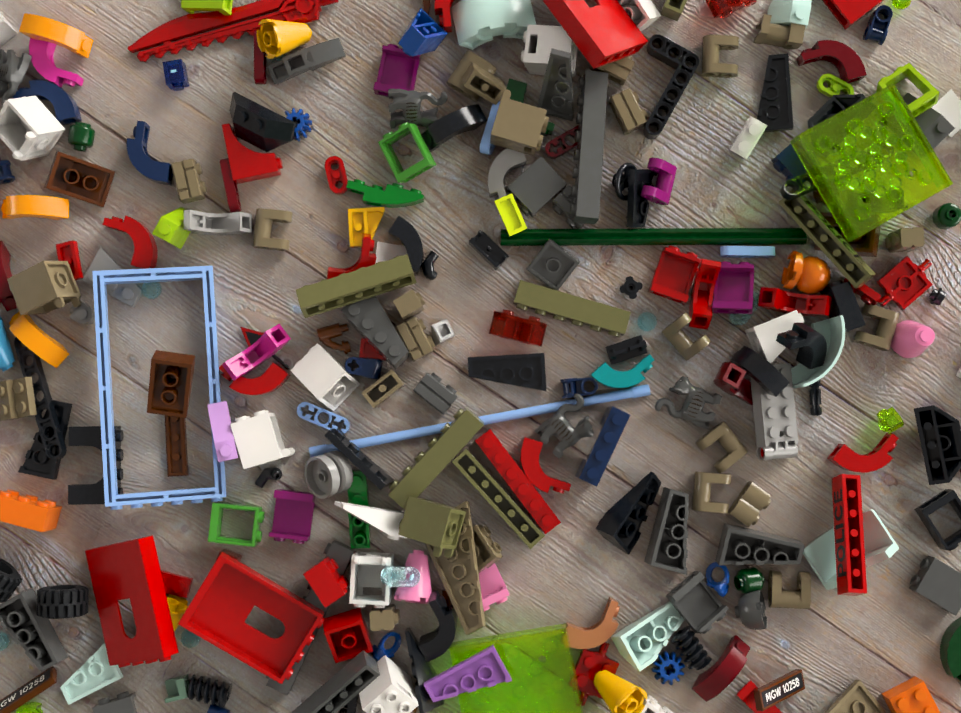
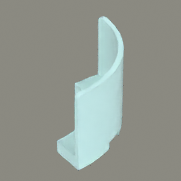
(483, 19)
(834, 334)
(877, 543)

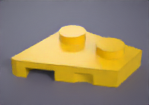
(363, 221)

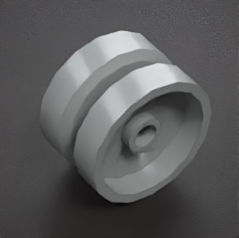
(328, 474)

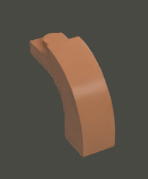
(597, 634)

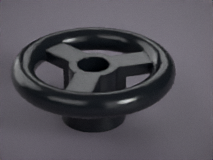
(620, 180)

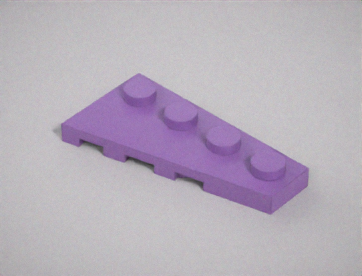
(471, 674)

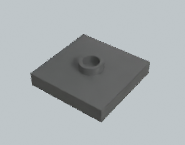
(553, 264)

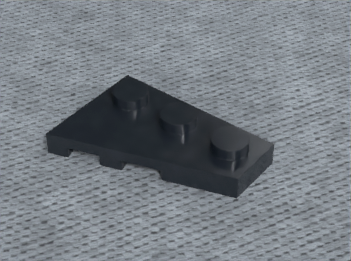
(637, 205)

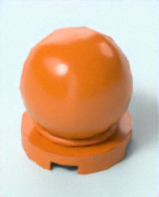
(807, 273)

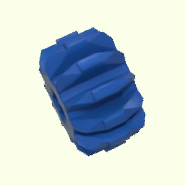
(303, 121)
(670, 674)

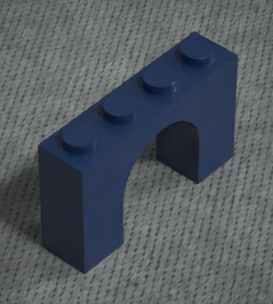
(594, 465)

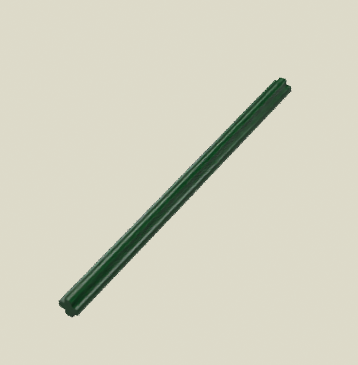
(657, 236)

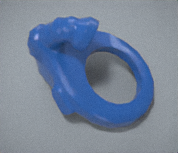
(721, 587)
(380, 651)

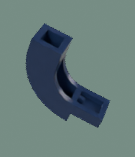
(64, 105)
(137, 151)

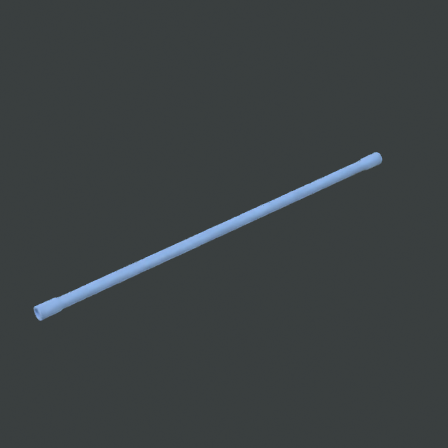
(633, 392)

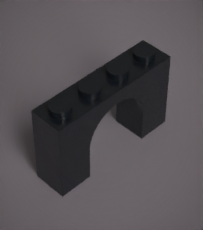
(93, 493)

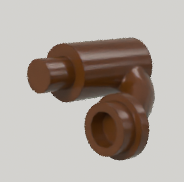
(332, 331)

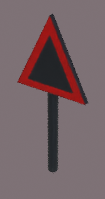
(252, 336)

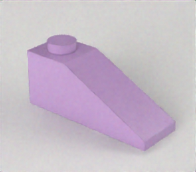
(222, 432)

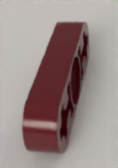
(259, 63)
(555, 142)
(230, 187)

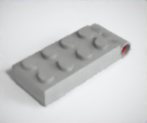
(775, 419)

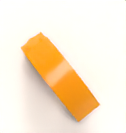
(55, 32)
(35, 206)
(37, 340)

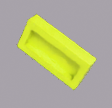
(510, 214)

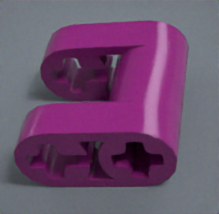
(662, 191)

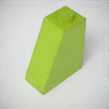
(171, 228)

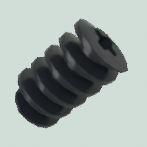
(691, 648)
(209, 691)

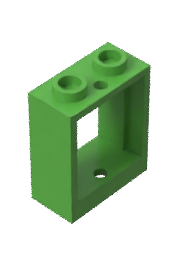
(406, 175)
(216, 522)

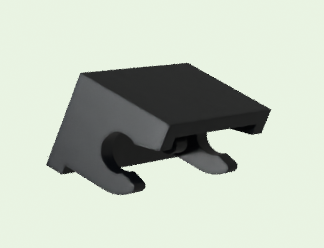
(488, 249)

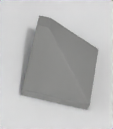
(441, 332)

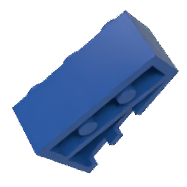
(421, 35)

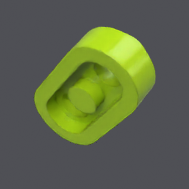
(835, 85)

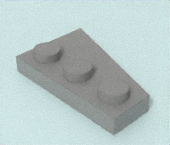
(126, 293)

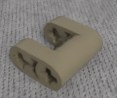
(710, 56)
(455, 80)
(263, 227)
(885, 330)
(681, 341)
(728, 440)
(702, 492)
(789, 599)

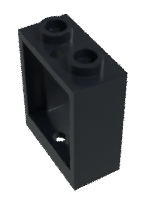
(931, 506)

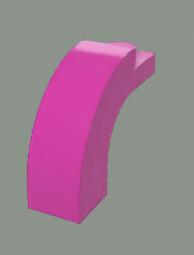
(43, 61)
(257, 353)

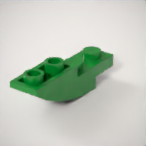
(392, 197)
(358, 495)

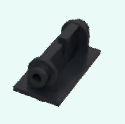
(626, 349)

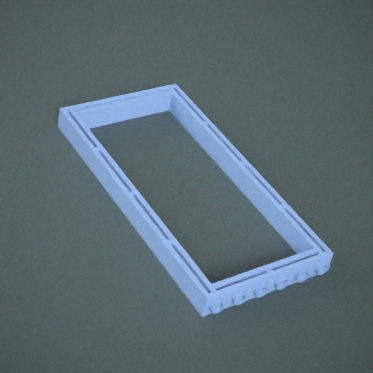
(148, 275)

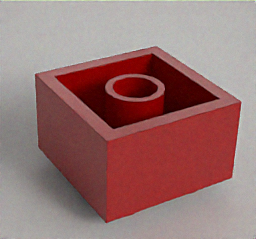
(327, 581)
(347, 635)

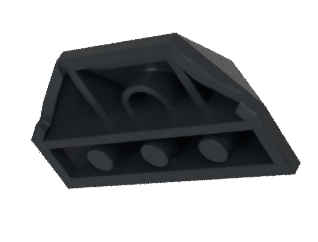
(833, 106)
(259, 124)
(939, 442)

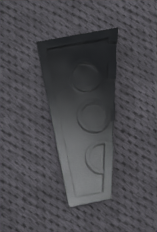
(776, 100)
(516, 370)
(36, 459)
(359, 459)

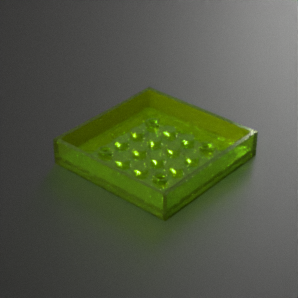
(871, 162)
(535, 684)

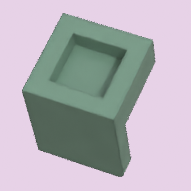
(177, 688)

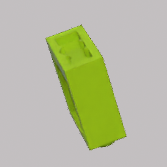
(930, 92)

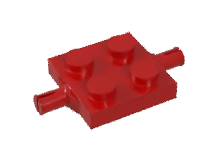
(904, 283)
(588, 666)

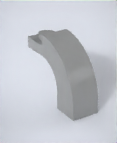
(501, 166)
(217, 224)

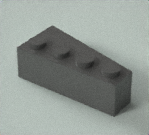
(375, 326)
(669, 534)
(750, 546)
(31, 631)

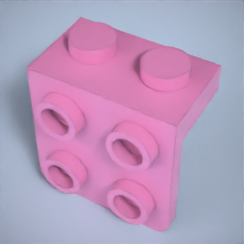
(492, 587)

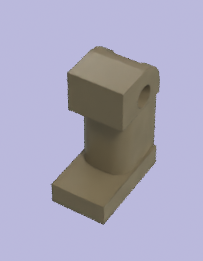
(779, 35)

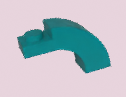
(616, 379)

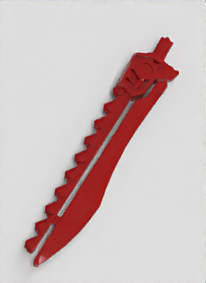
(191, 24)

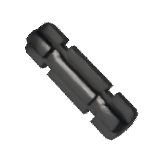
(815, 399)

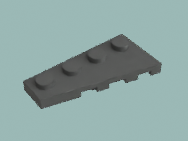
(557, 86)

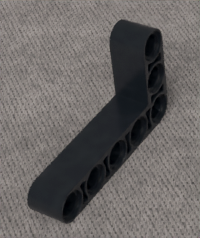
(673, 87)

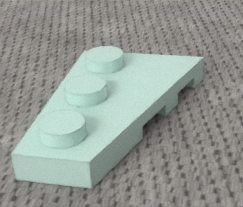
(91, 676)

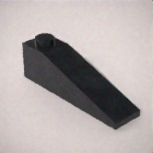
(623, 520)
(422, 672)

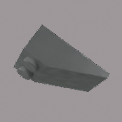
(931, 123)

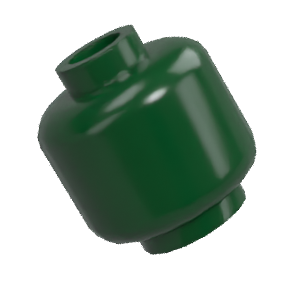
(81, 136)
(946, 216)
(748, 580)

